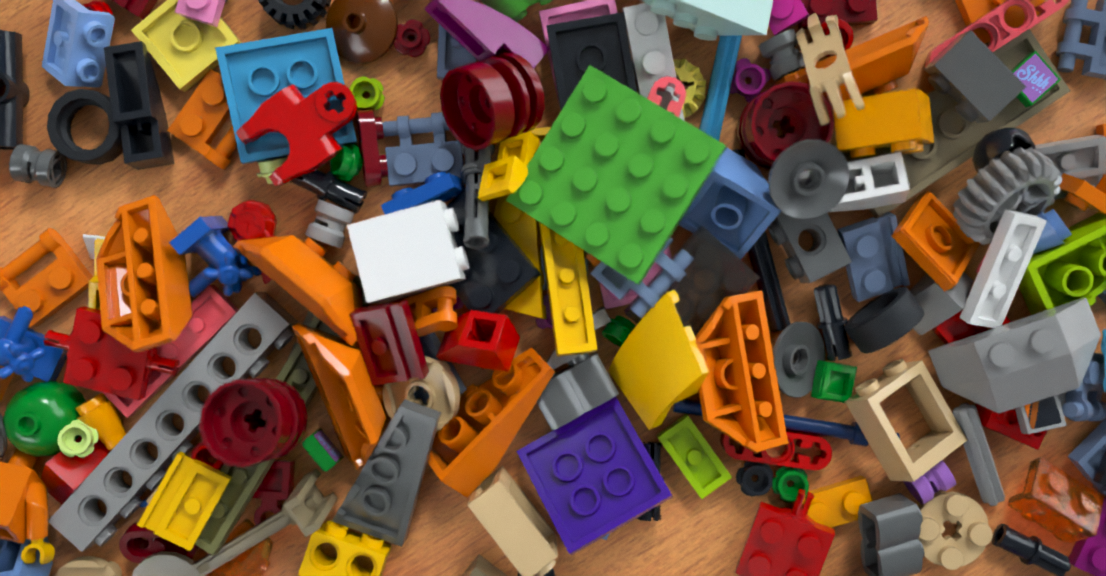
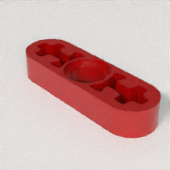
(801, 460)

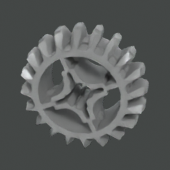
(1014, 182)

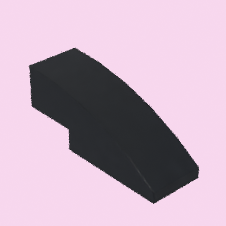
(138, 106)

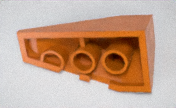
(488, 422)

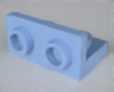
(77, 44)

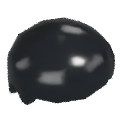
(998, 142)

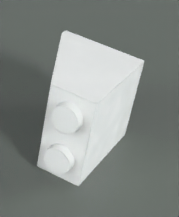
(408, 252)

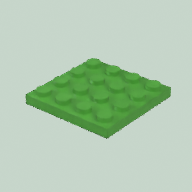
(616, 174)

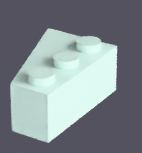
(716, 17)

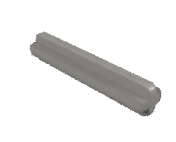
(979, 454)

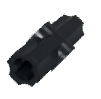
(16, 92)

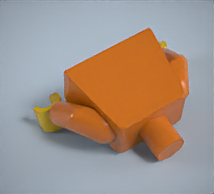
(24, 507)

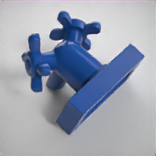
(223, 261)
(24, 350)

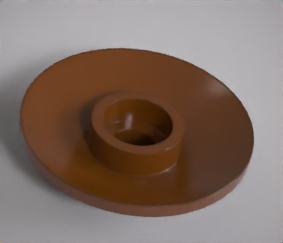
(372, 36)

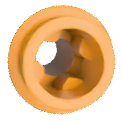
(103, 416)

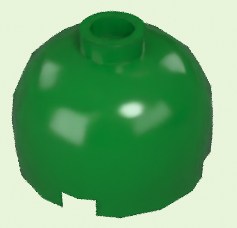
(38, 416)

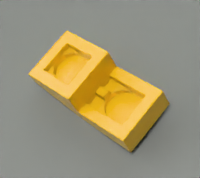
(510, 169)

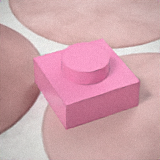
(201, 10)

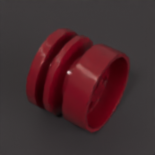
(492, 100)
(790, 105)
(233, 426)

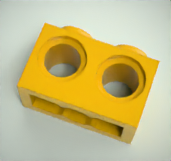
(348, 547)

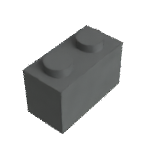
(973, 78)

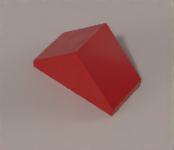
(65, 474)

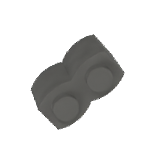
(576, 390)
(891, 536)

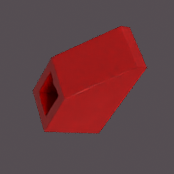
(481, 341)

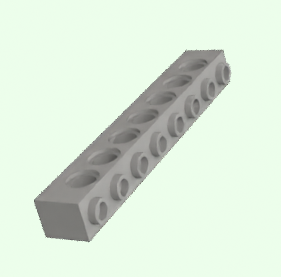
(79, 515)

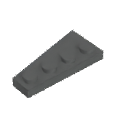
(390, 481)

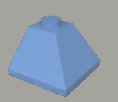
(733, 204)

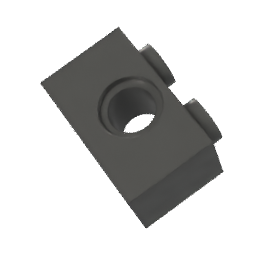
(822, 258)

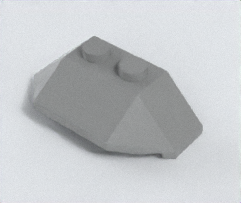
(1021, 358)

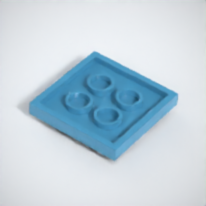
(266, 66)

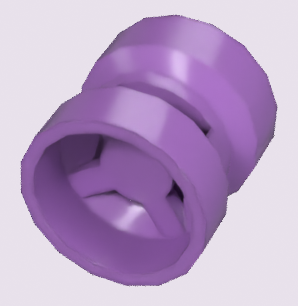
(931, 482)

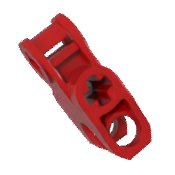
(304, 124)

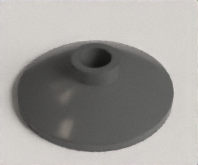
(822, 188)
(797, 357)

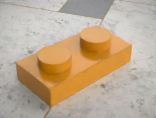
(839, 502)

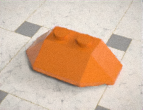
(876, 62)
(142, 278)
(308, 278)
(742, 384)
(345, 391)

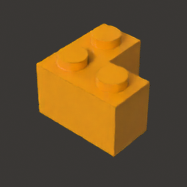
(888, 120)

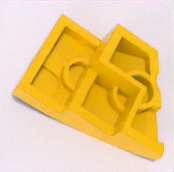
(659, 362)

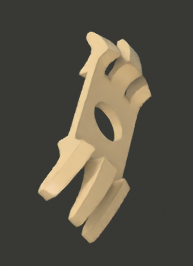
(832, 77)

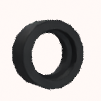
(60, 127)
(884, 320)

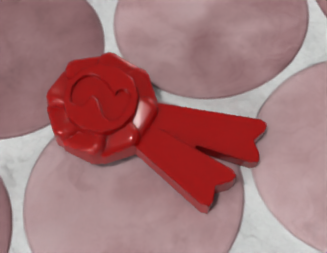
(252, 221)

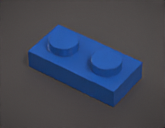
(438, 186)

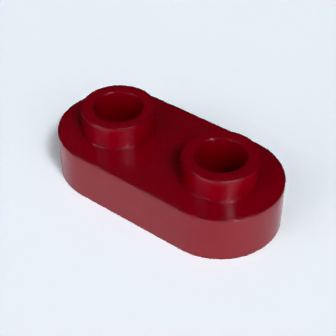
(369, 131)
(137, 549)

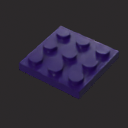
(594, 475)

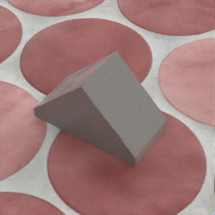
(937, 303)

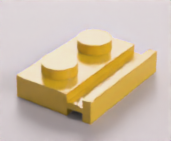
(184, 501)

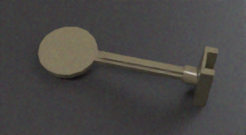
(303, 507)

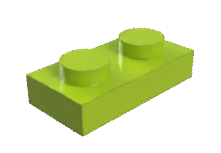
(694, 456)

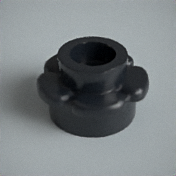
(758, 487)

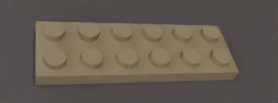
(955, 136)

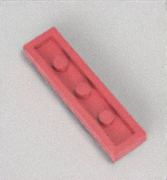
(210, 314)

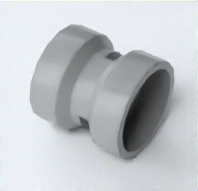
(329, 223)

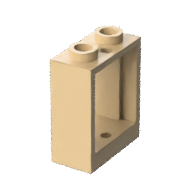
(932, 448)
(514, 524)

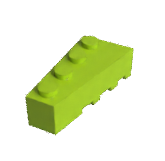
(1068, 269)

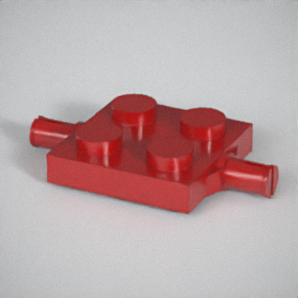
(105, 363)
(785, 541)

